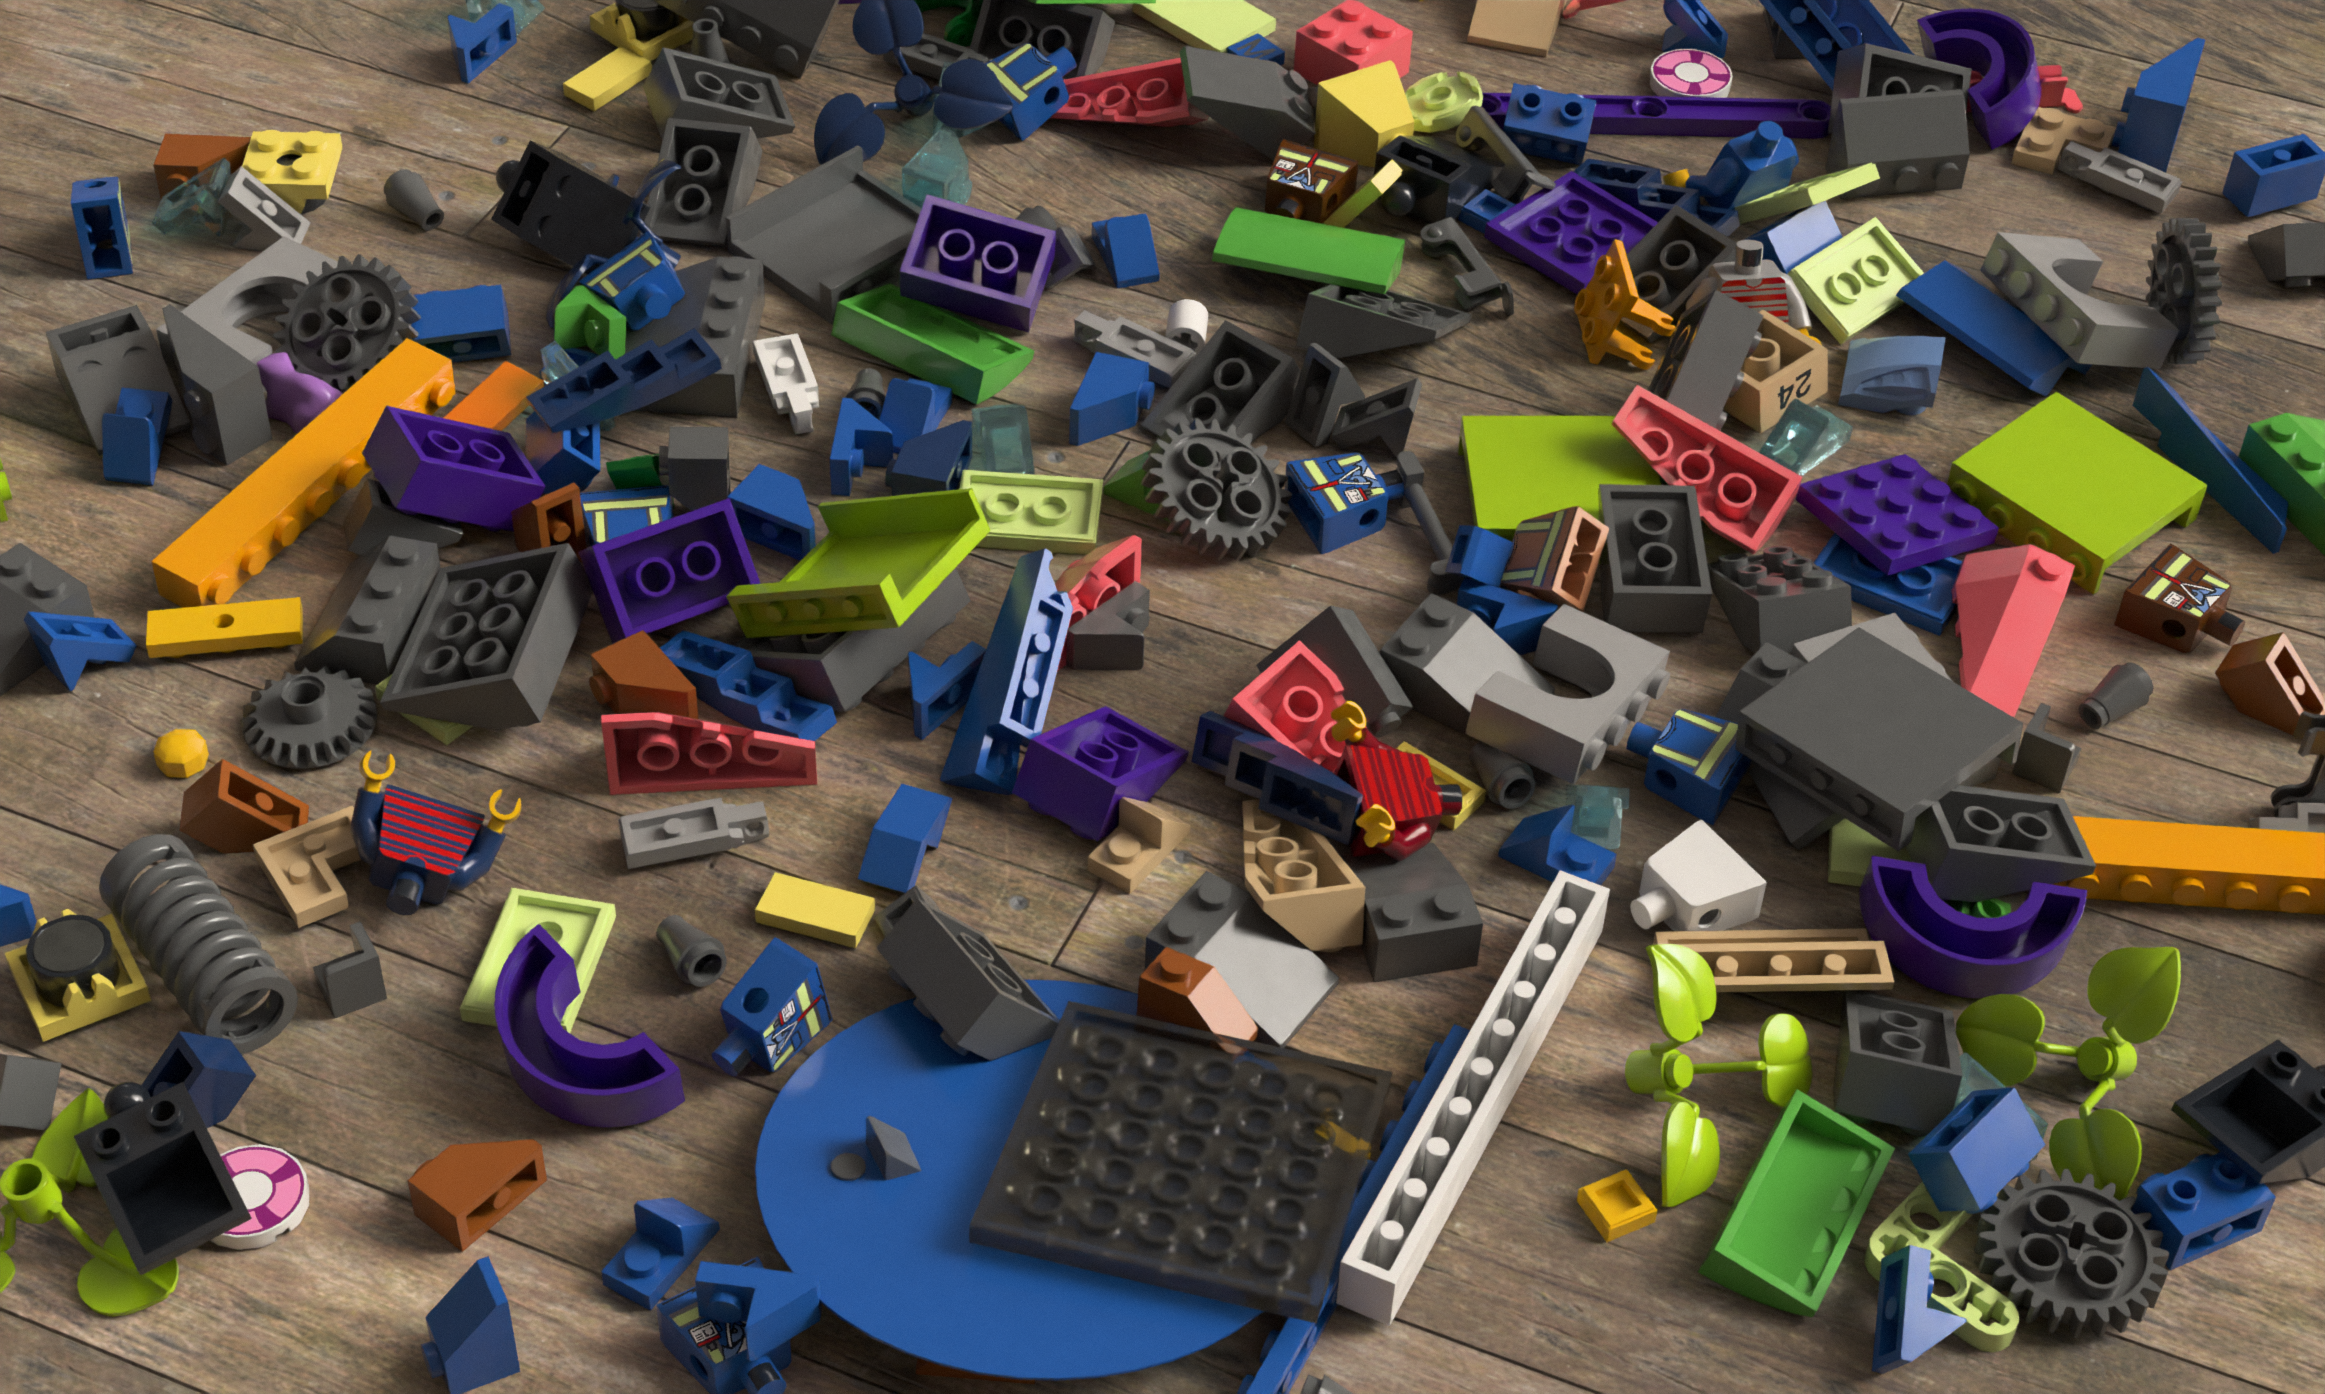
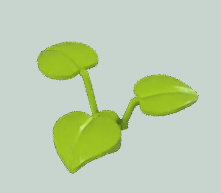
(2137, 996)
(1682, 1000)
(33, 1189)

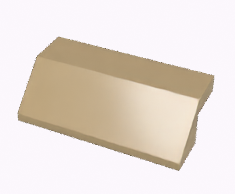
(1789, 959)

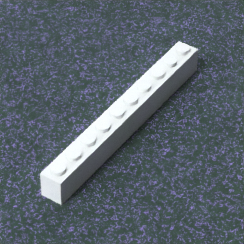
(1471, 1100)

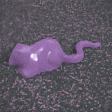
(293, 395)

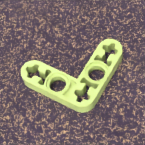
(1899, 1231)

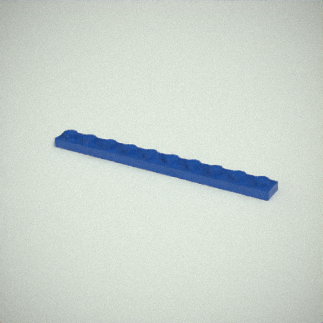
(1288, 1350)

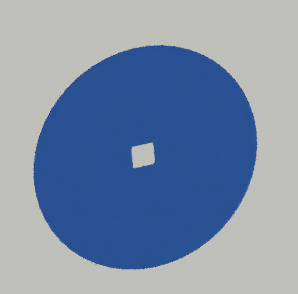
(900, 1249)

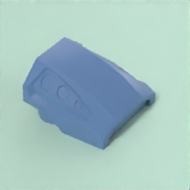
(1892, 373)

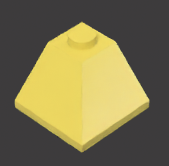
(1362, 113)

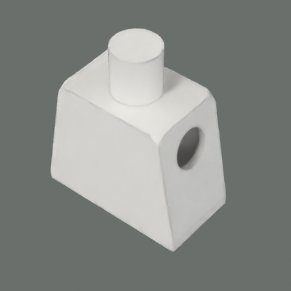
(1698, 885)

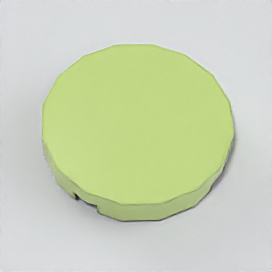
(1442, 100)

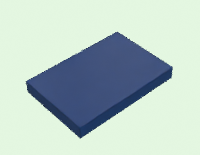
(1916, 595)

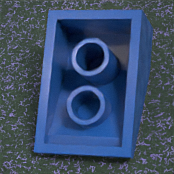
(2158, 107)

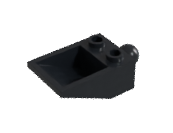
(1434, 177)
(563, 206)
(2264, 1114)
(160, 1174)

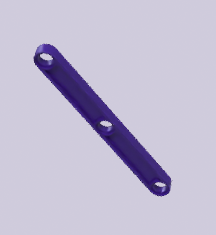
(1691, 115)

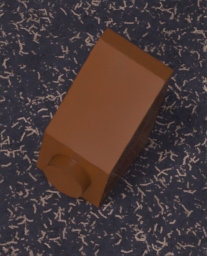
(188, 155)
(551, 521)
(641, 679)
(2270, 682)
(237, 810)
(1192, 995)
(475, 1186)

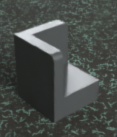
(1069, 257)
(2043, 756)
(354, 978)
(27, 1091)

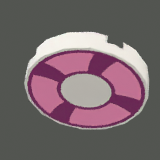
(1690, 74)
(272, 1190)

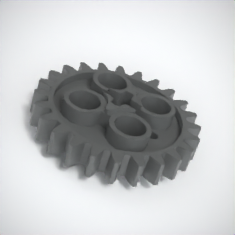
(2185, 286)
(344, 312)
(1216, 489)
(2072, 1253)

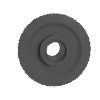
(309, 718)

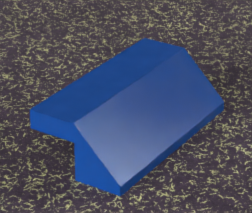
(1829, 26)
(1989, 326)

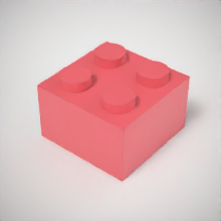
(1348, 41)

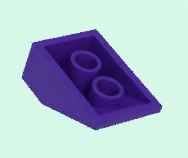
(1090, 765)

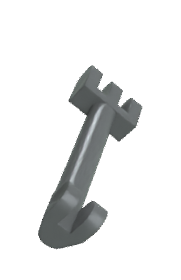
(1415, 497)

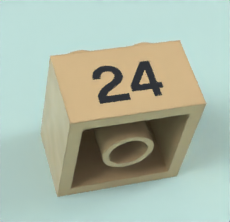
(1779, 370)

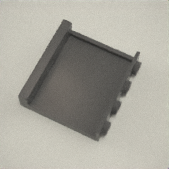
(827, 234)
(1874, 734)

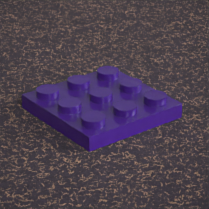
(1568, 229)
(1896, 514)

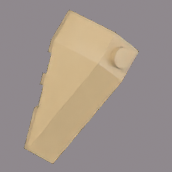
(1301, 881)

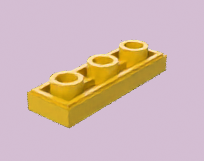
(224, 627)

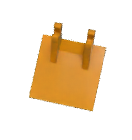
(1608, 299)

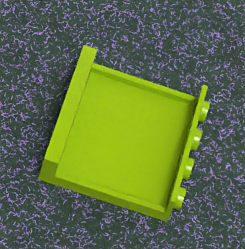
(1543, 465)
(2074, 487)
(869, 567)

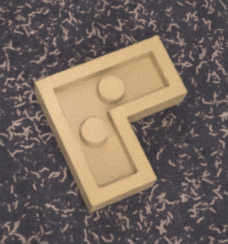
(2051, 132)
(303, 863)

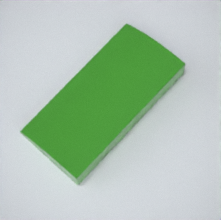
(1309, 250)
(930, 342)
(1797, 1208)

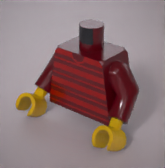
(1397, 788)

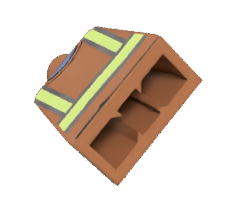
(1556, 557)

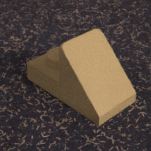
(1137, 844)

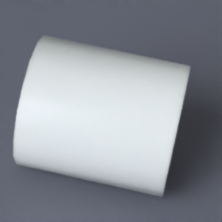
(1188, 324)

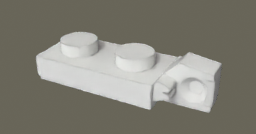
(788, 379)

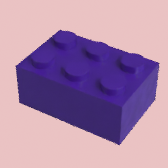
(977, 263)
(450, 469)
(669, 570)

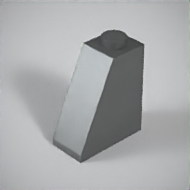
(1349, 652)

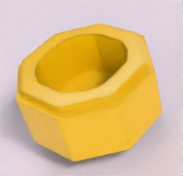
(181, 753)

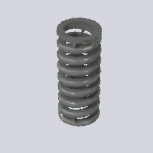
(197, 942)

